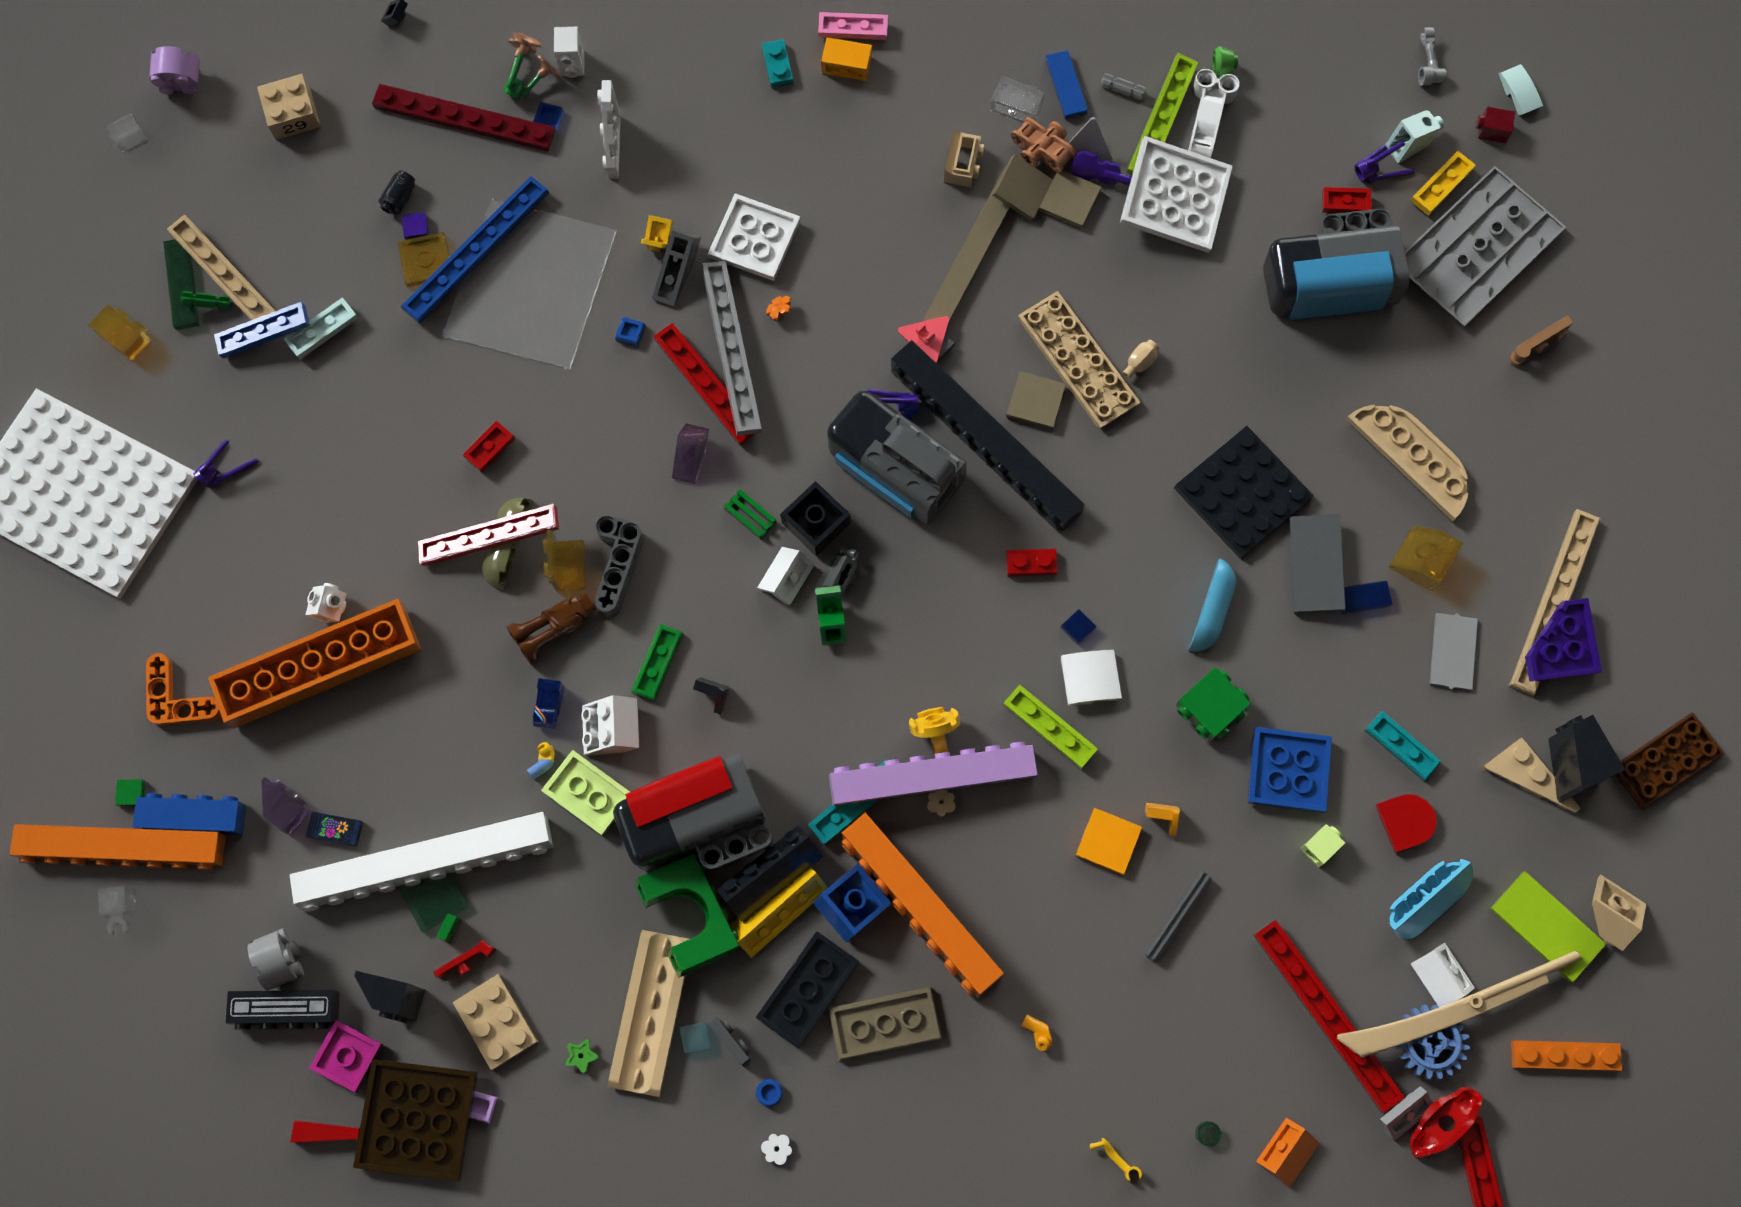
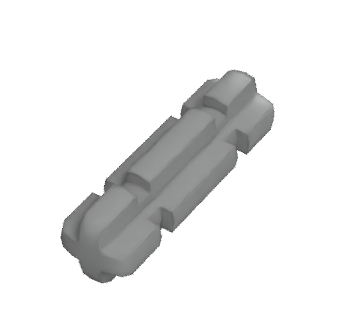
(1123, 86)

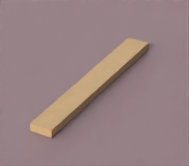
(1558, 589)

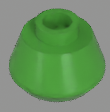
(1224, 61)

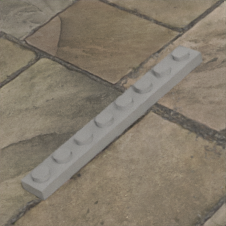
(731, 348)

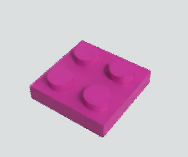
(346, 1056)

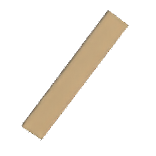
(219, 268)

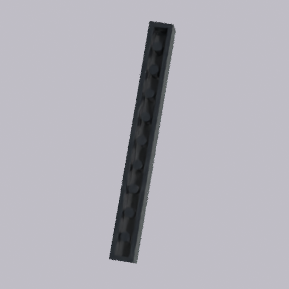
(987, 436)

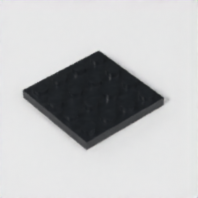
(1243, 492)

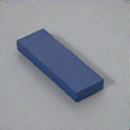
(1066, 84)

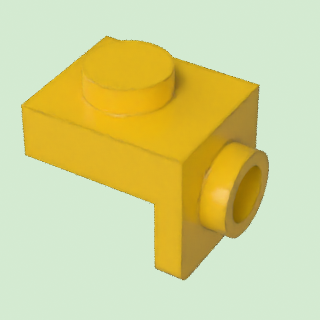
(657, 233)

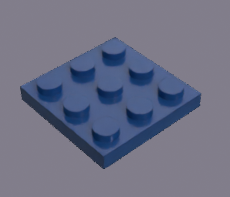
(1289, 770)

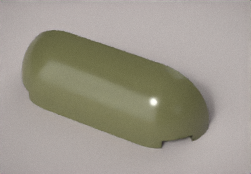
(500, 559)

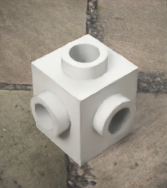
(326, 603)

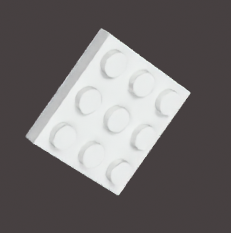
(754, 237)

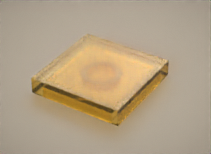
(422, 257)

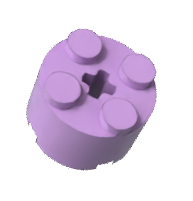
(174, 70)

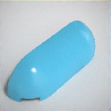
(1214, 608)
(1430, 898)

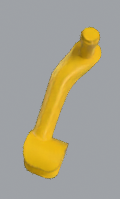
(1115, 1158)

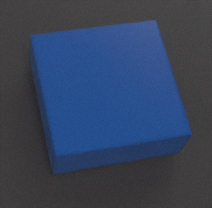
(630, 331)

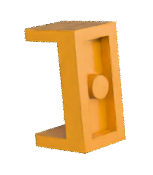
(846, 59)

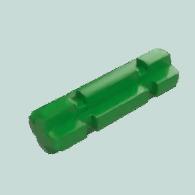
(205, 300)

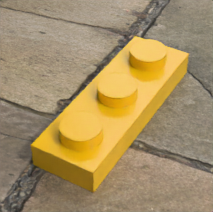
(1443, 183)

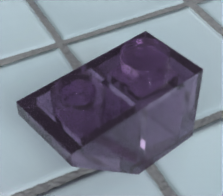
(280, 808)

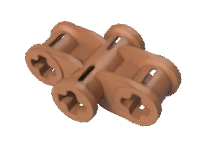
(1043, 144)

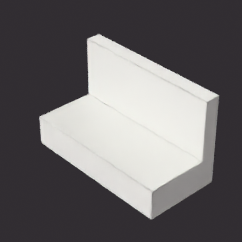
(786, 574)
(1442, 976)

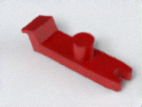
(461, 961)

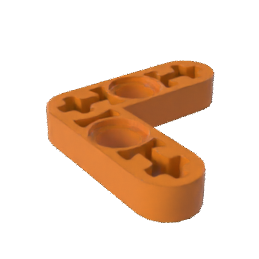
(172, 707)

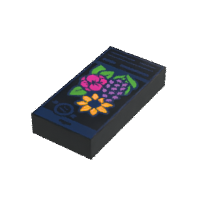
(334, 829)

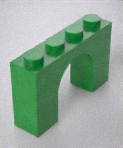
(688, 880)

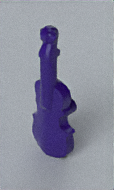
(1090, 167)

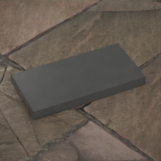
(1317, 564)

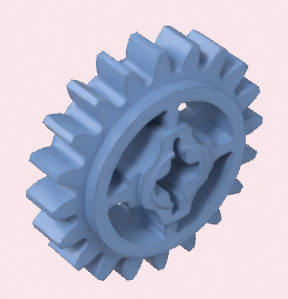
(1431, 1052)

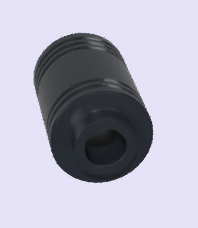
(397, 192)

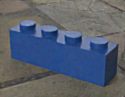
(186, 814)

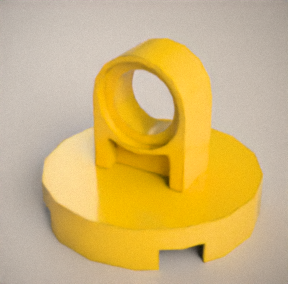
(934, 724)

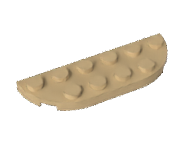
(1415, 454)

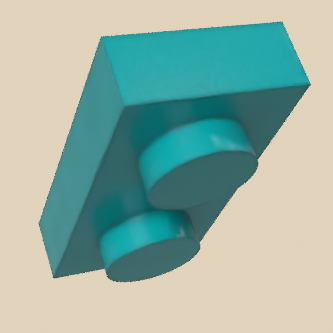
(777, 63)

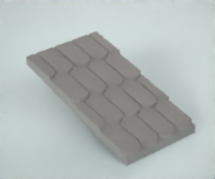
(1480, 245)

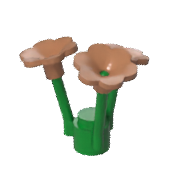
(525, 45)

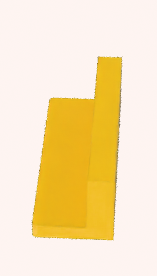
(778, 912)

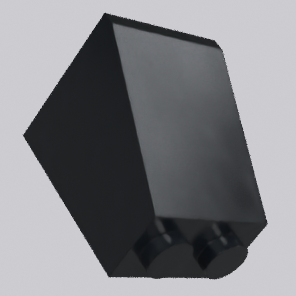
(1581, 757)

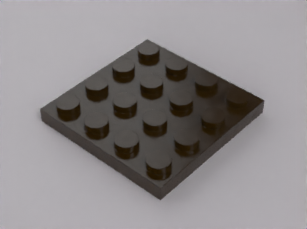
(415, 1120)

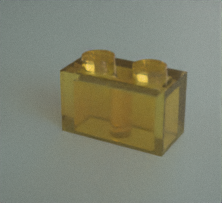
(120, 332)

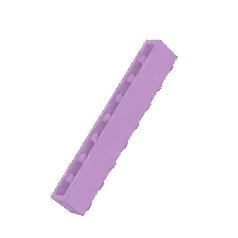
(932, 775)

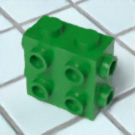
(1213, 705)

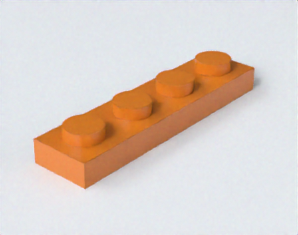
(1566, 1055)

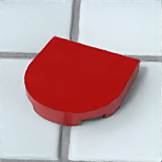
(1407, 821)

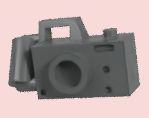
(842, 568)

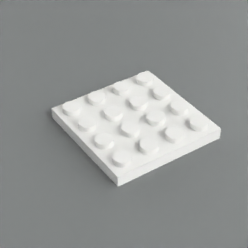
(1176, 194)

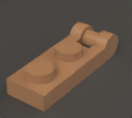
(1540, 341)

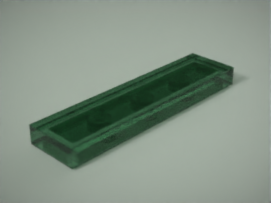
(180, 279)

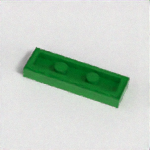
(657, 662)

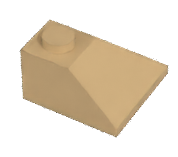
(1617, 913)

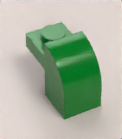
(830, 615)

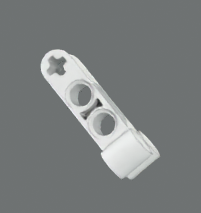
(1210, 108)

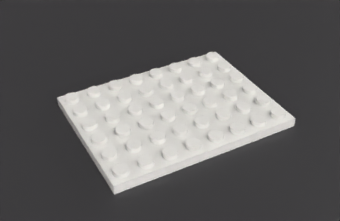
(85, 493)

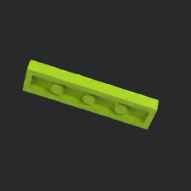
(1050, 726)

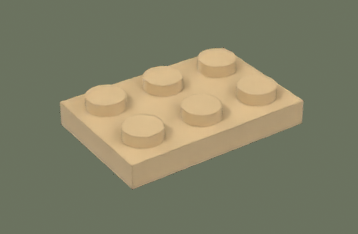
(495, 1022)

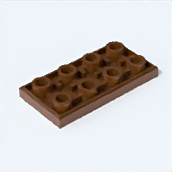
(1668, 760)

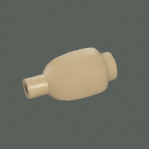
(1141, 358)

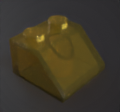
(1426, 556)

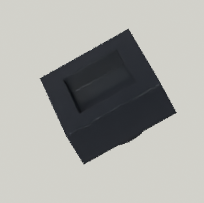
(394, 13)

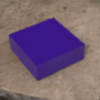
(415, 225)

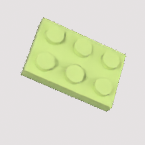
(585, 792)

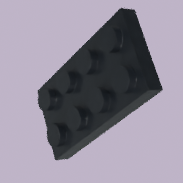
(807, 989)

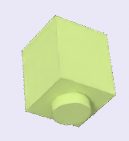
(1323, 845)

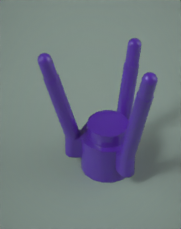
(1367, 168)
(905, 402)
(208, 473)

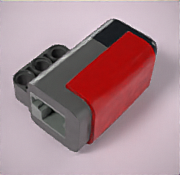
(692, 812)

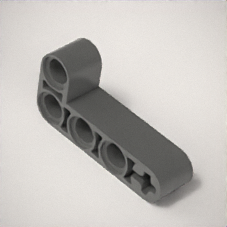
(615, 568)

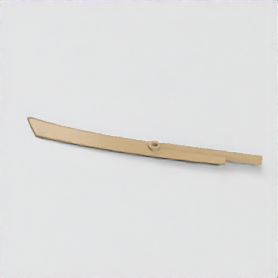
(1390, 1035)

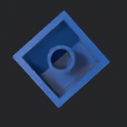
(851, 903)

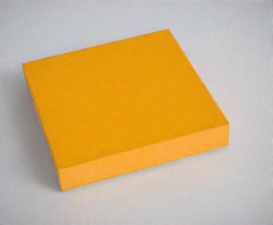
(1108, 841)

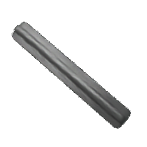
(1178, 916)

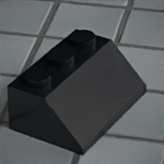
(391, 997)

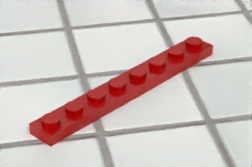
(1326, 1014)

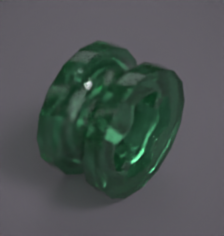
(1200, 1130)

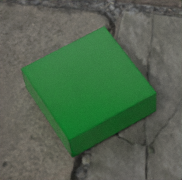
(128, 791)
(449, 928)

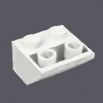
(610, 725)

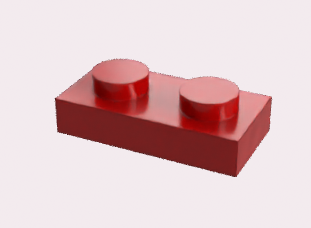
(1345, 199)
(489, 446)
(1031, 562)

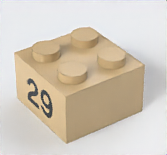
(288, 106)

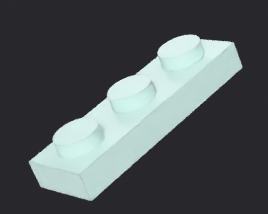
(321, 328)

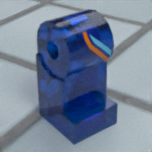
(548, 703)

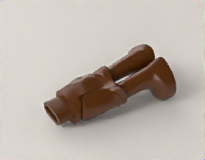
(562, 618)

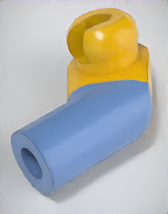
(545, 760)

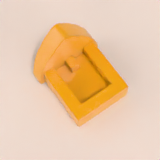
(1164, 812)

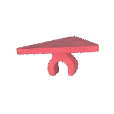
(927, 335)

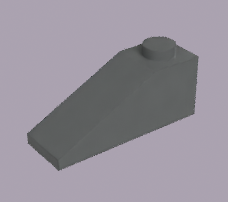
(676, 266)

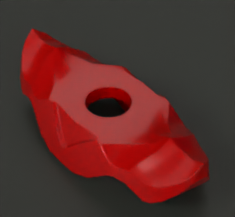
(1461, 1107)

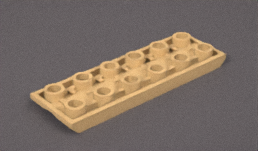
(1078, 360)
(648, 1017)

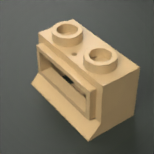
(961, 176)

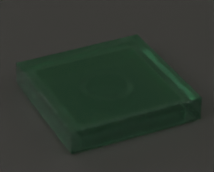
(433, 900)

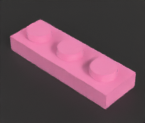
(853, 26)

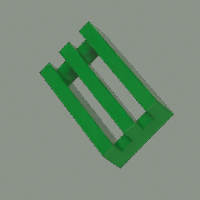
(734, 500)

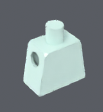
(1421, 129)

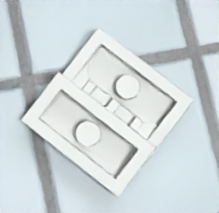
(1091, 677)

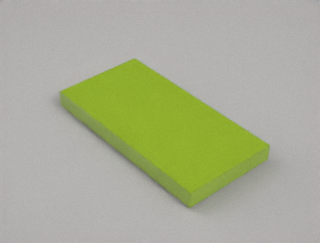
(1546, 924)

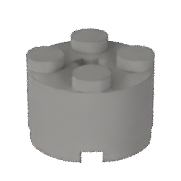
(275, 959)

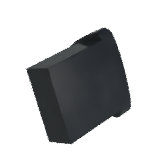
(714, 689)

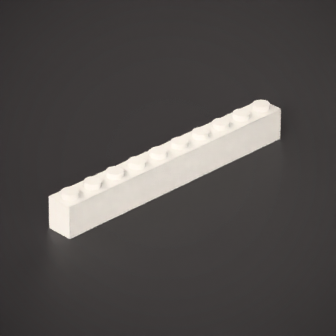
(421, 860)

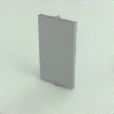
(1453, 651)

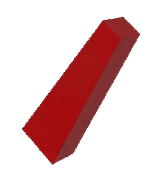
(316, 1132)

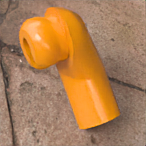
(1041, 1032)

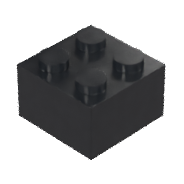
(815, 518)

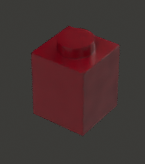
(1495, 124)

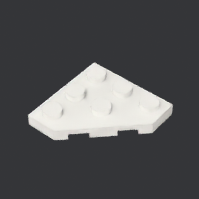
(610, 128)

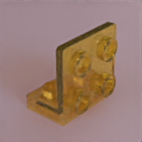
(565, 563)

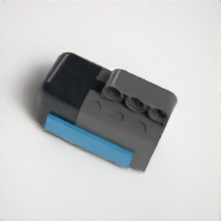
(1338, 268)
(895, 457)

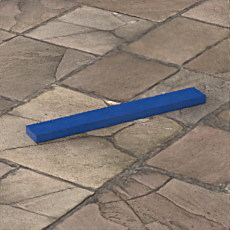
(474, 250)

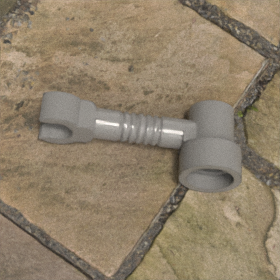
(1432, 73)

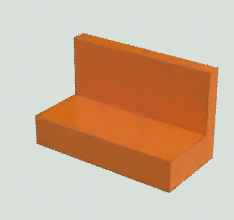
(1288, 1152)

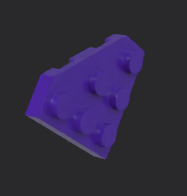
(1565, 644)

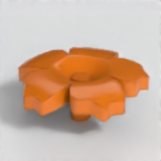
(779, 306)

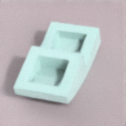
(1522, 90)

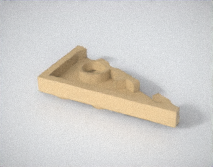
(1523, 767)

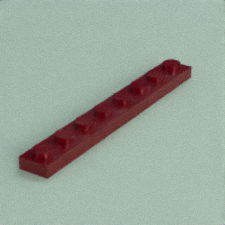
(463, 117)

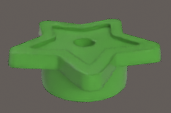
(588, 1055)

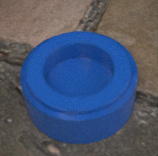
(769, 1092)

